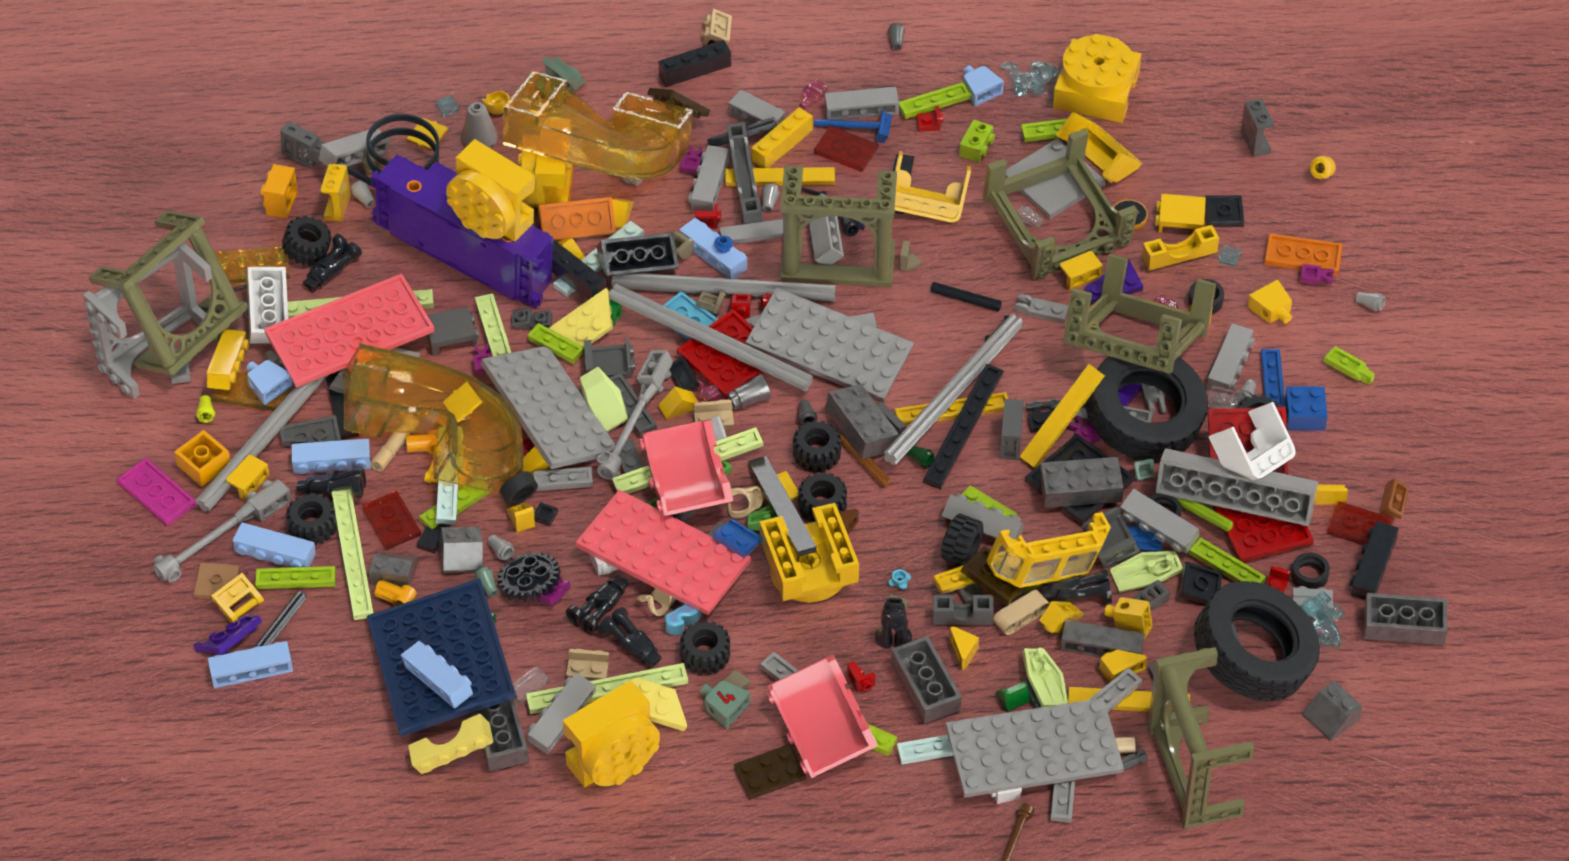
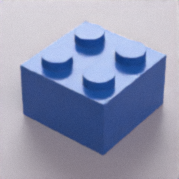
(1306, 408)

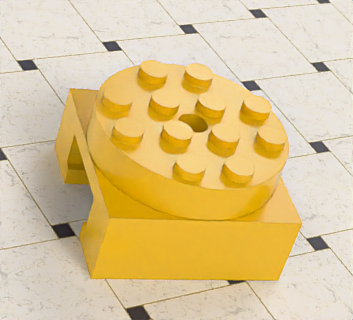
(1097, 77)
(552, 179)
(490, 193)
(832, 564)
(611, 737)

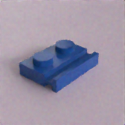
(737, 538)
(1145, 540)

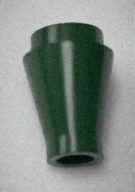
(922, 456)

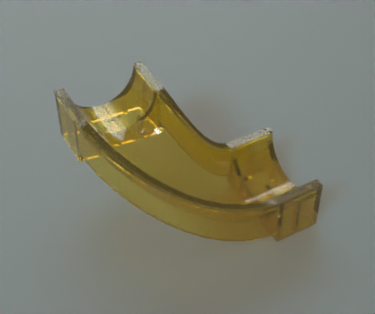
(636, 143)
(407, 395)

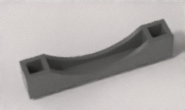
(744, 173)

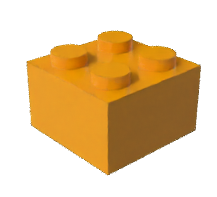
(279, 191)
(202, 458)

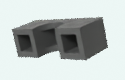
(976, 612)

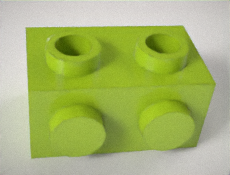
(976, 141)

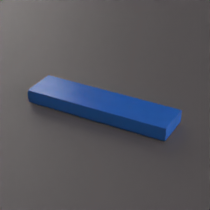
(1272, 375)

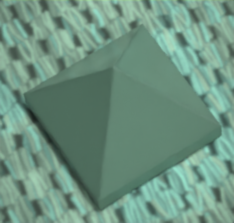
(1144, 469)

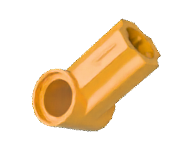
(421, 443)
(394, 593)

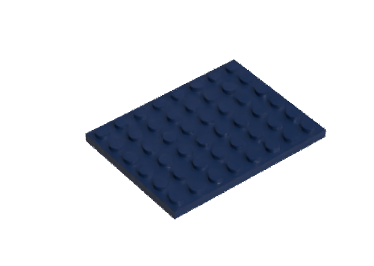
(461, 631)

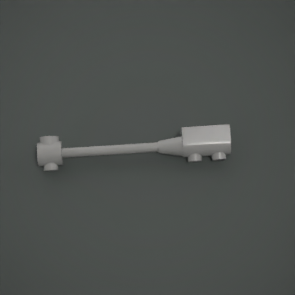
(651, 379)
(259, 505)

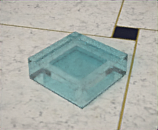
(447, 105)
(1230, 256)

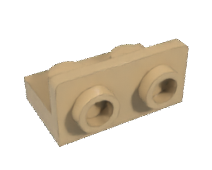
(716, 26)
(712, 409)
(588, 664)

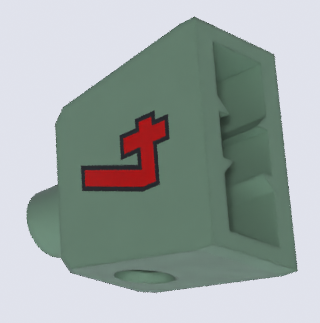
(725, 702)

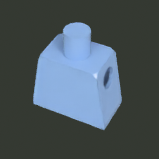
(982, 84)
(267, 380)

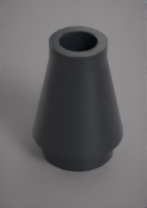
(849, 226)

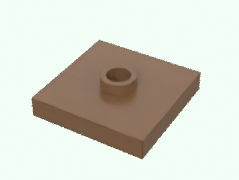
(213, 577)

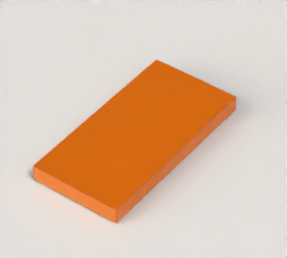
(578, 218)
(1294, 251)

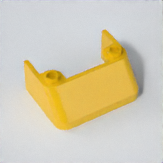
(1102, 148)
(929, 203)

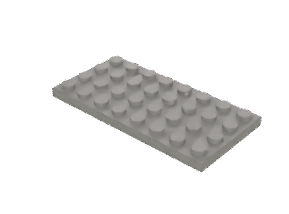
(829, 344)
(548, 406)
(1034, 747)

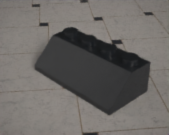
(637, 254)

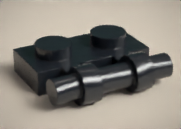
(1038, 418)

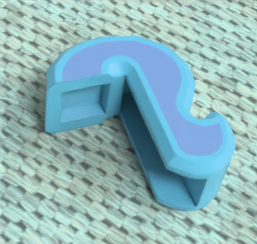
(681, 617)

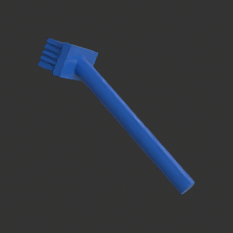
(882, 126)

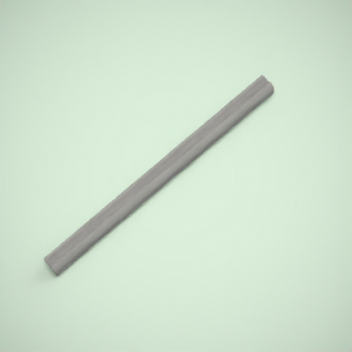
(691, 284)
(711, 337)
(952, 390)
(258, 441)

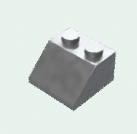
(461, 549)
(393, 568)
(1333, 710)

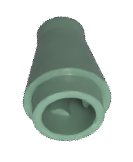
(487, 581)

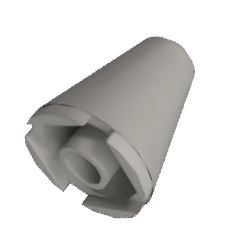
(479, 126)

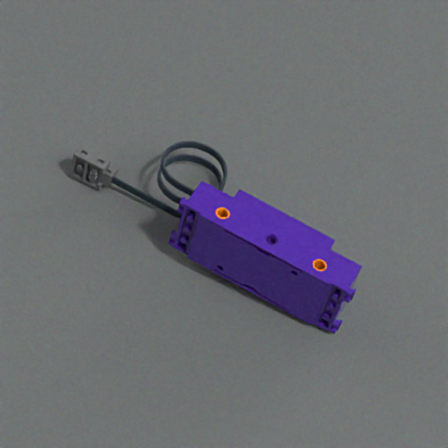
(416, 211)

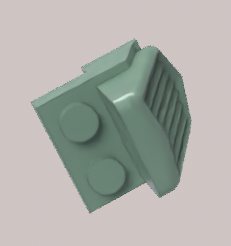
(561, 70)

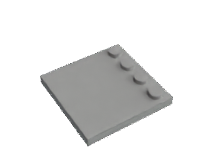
(1055, 193)

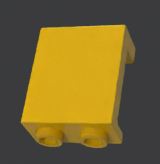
(337, 185)
(1180, 212)

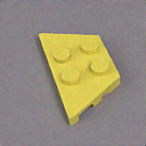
(587, 321)
(664, 704)

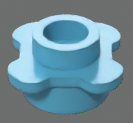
(899, 575)

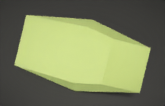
(603, 399)
(1145, 569)
(1045, 677)

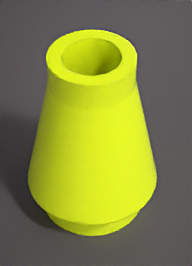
(205, 410)

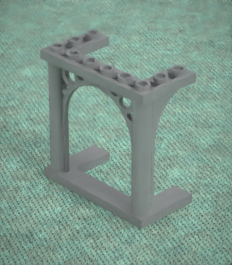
(105, 321)

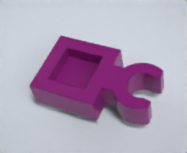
(692, 161)
(1313, 274)
(479, 355)
(1085, 431)
(554, 596)

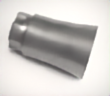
(750, 393)

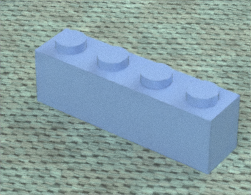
(729, 264)
(331, 456)
(273, 546)
(250, 664)
(437, 674)

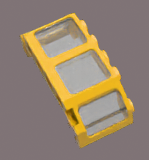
(1047, 559)

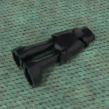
(327, 268)
(333, 481)
(1071, 588)
(602, 600)
(893, 617)
(635, 642)

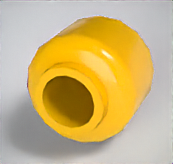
(1320, 163)

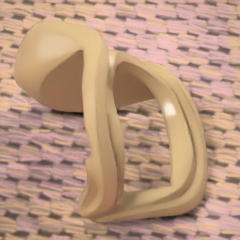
(755, 499)
(662, 598)

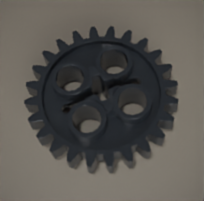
(528, 576)

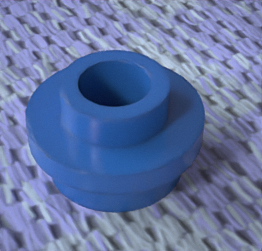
(723, 244)

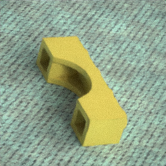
(473, 735)

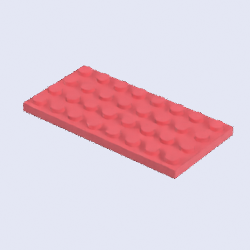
(329, 334)
(662, 552)

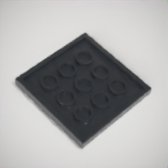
(1076, 449)

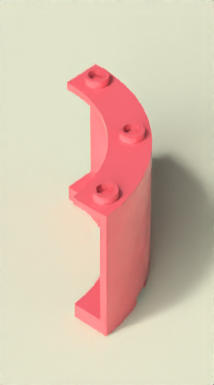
(685, 467)
(821, 716)

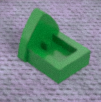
(1013, 696)

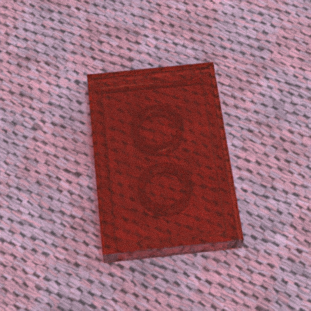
(846, 148)
(391, 520)
(1354, 522)

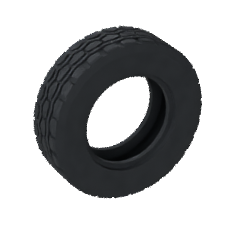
(1141, 438)
(1278, 616)

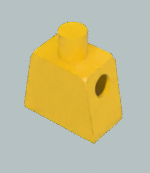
(1271, 303)
(1131, 615)

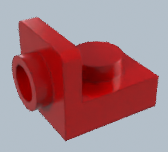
(930, 121)
(710, 218)
(741, 304)
(1278, 578)
(858, 679)

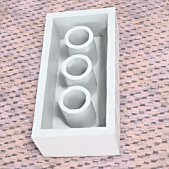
(265, 300)

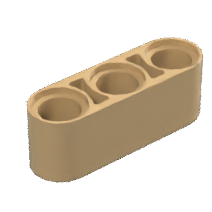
(1021, 612)

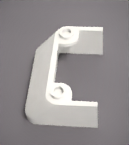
(1270, 444)

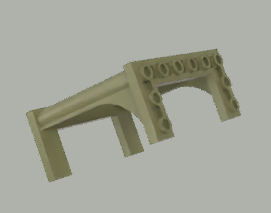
(878, 210)
(1040, 253)
(220, 304)
(1176, 329)
(1170, 727)

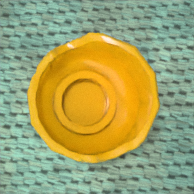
(495, 102)

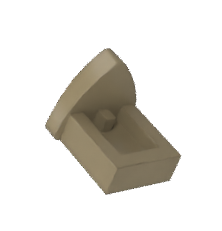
(683, 245)
(908, 260)
(711, 302)

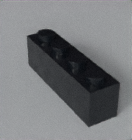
(694, 63)
(576, 272)
(1375, 559)

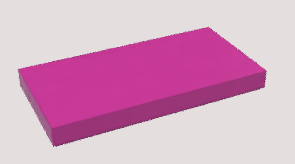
(156, 491)

